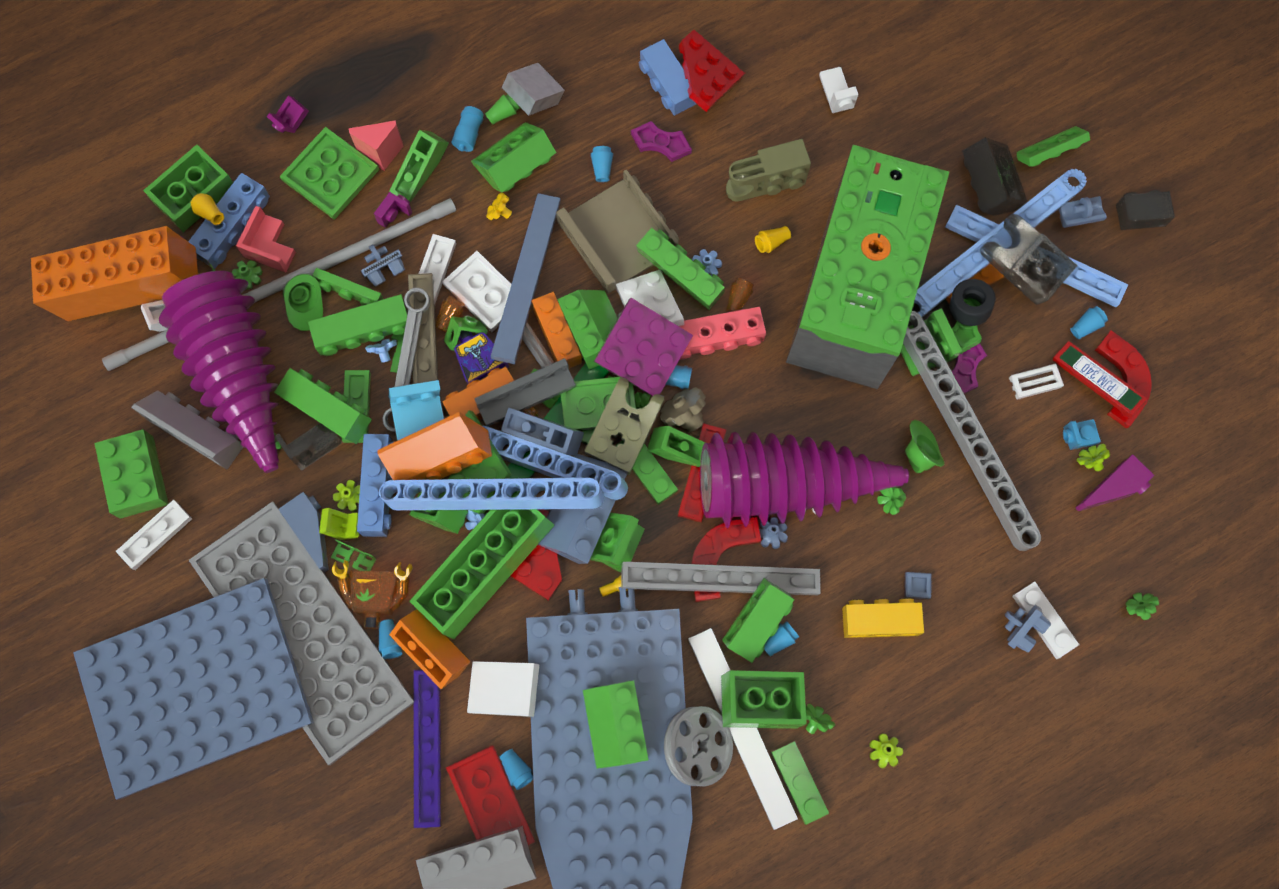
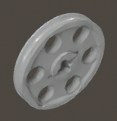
(689, 746)

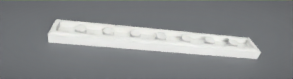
(746, 739)

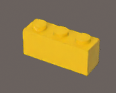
(882, 619)

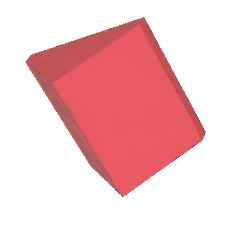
(378, 142)

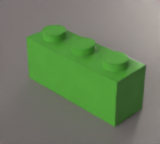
(758, 620)

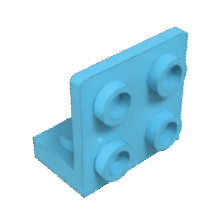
(415, 407)

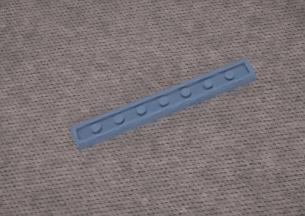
(525, 279)

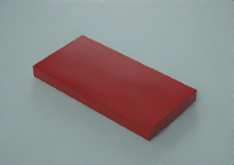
(487, 795)

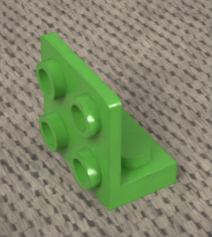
(942, 335)

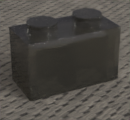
(1145, 210)

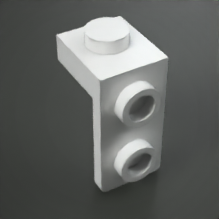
(836, 90)

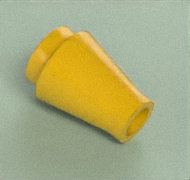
(205, 207)
(770, 239)

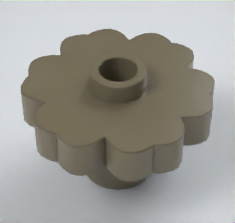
(684, 409)

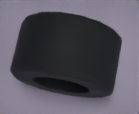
(976, 290)

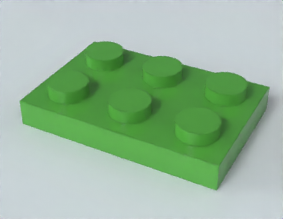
(587, 401)

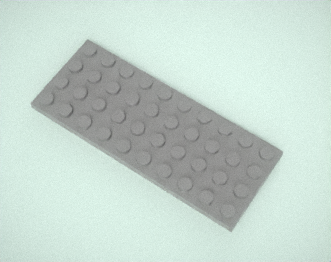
(337, 663)

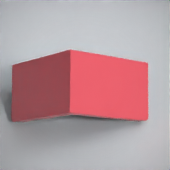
(260, 239)

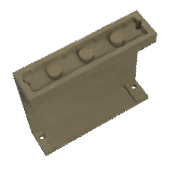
(611, 227)

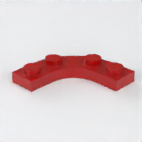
(1133, 370)
(718, 541)

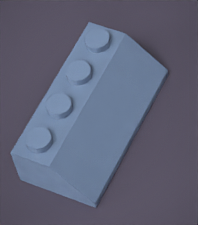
(579, 529)

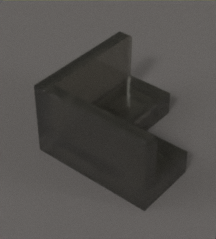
(310, 445)

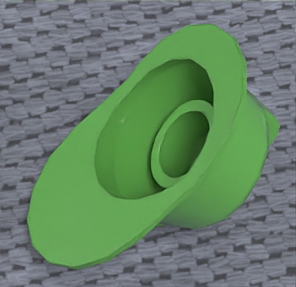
(303, 301)
(923, 448)

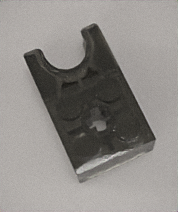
(1024, 257)

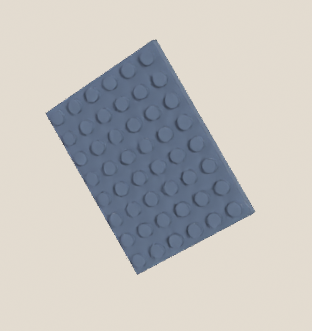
(192, 688)

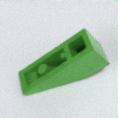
(419, 164)

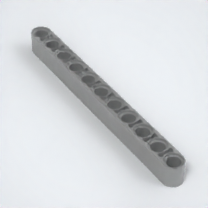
(967, 442)

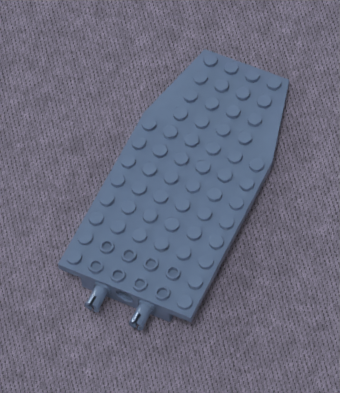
(613, 822)

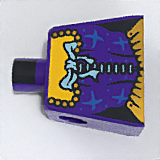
(475, 356)

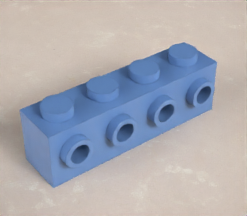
(237, 205)
(373, 511)

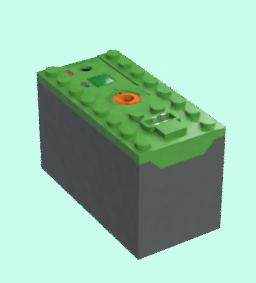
(868, 267)

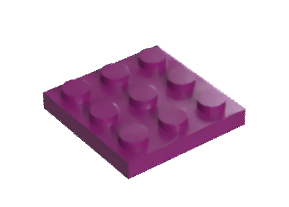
(643, 347)

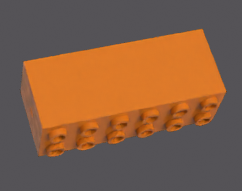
(111, 273)

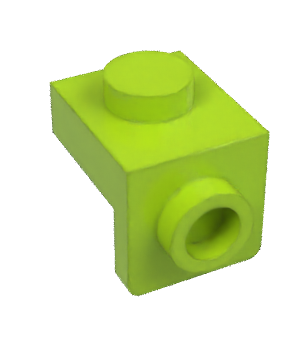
(339, 524)

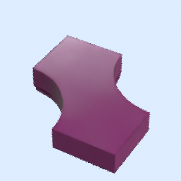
(668, 143)
(966, 368)

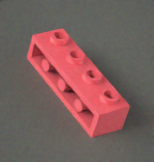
(724, 331)

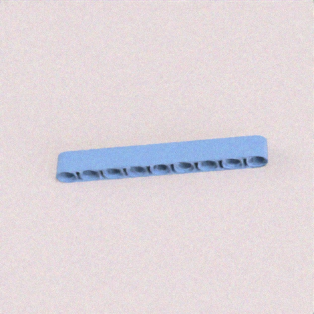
(500, 500)

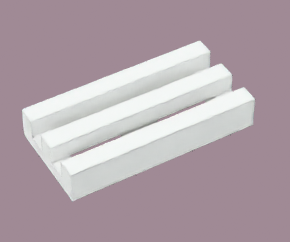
(1018, 387)

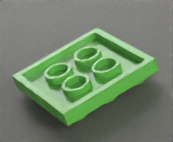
(329, 173)

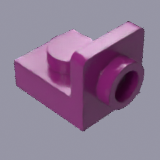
(389, 209)

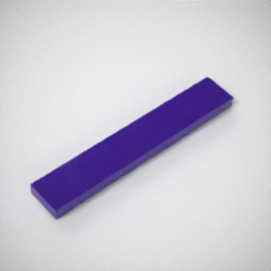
(427, 752)

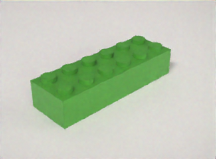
(480, 567)

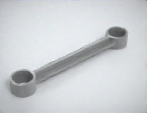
(408, 345)

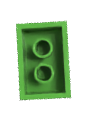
(185, 179)
(131, 474)
(763, 699)

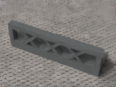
(525, 392)

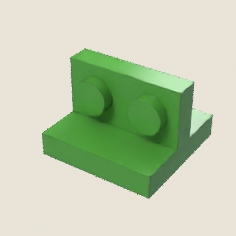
(618, 541)

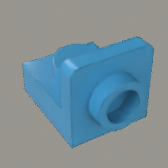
(1081, 434)

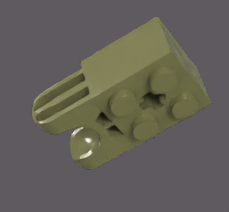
(769, 171)
(626, 422)

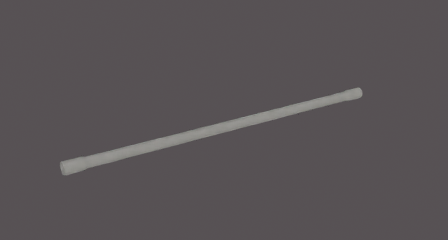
(435, 212)

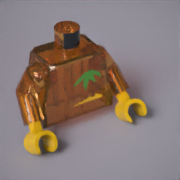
(373, 591)

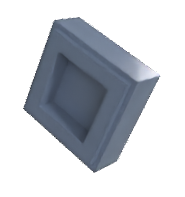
(918, 585)

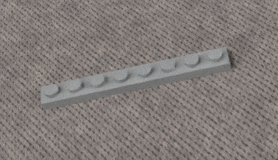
(717, 578)

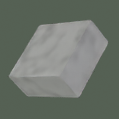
(533, 88)

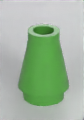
(502, 109)

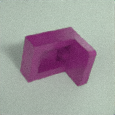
(288, 116)

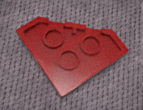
(707, 71)
(540, 570)

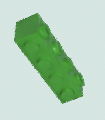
(680, 268)
(359, 325)
(323, 405)

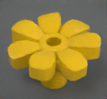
(499, 208)

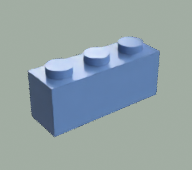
(666, 76)

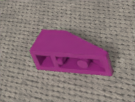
(1121, 483)

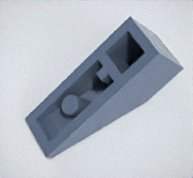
(542, 432)
(305, 521)

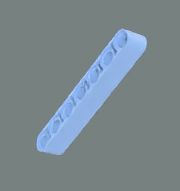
(558, 465)

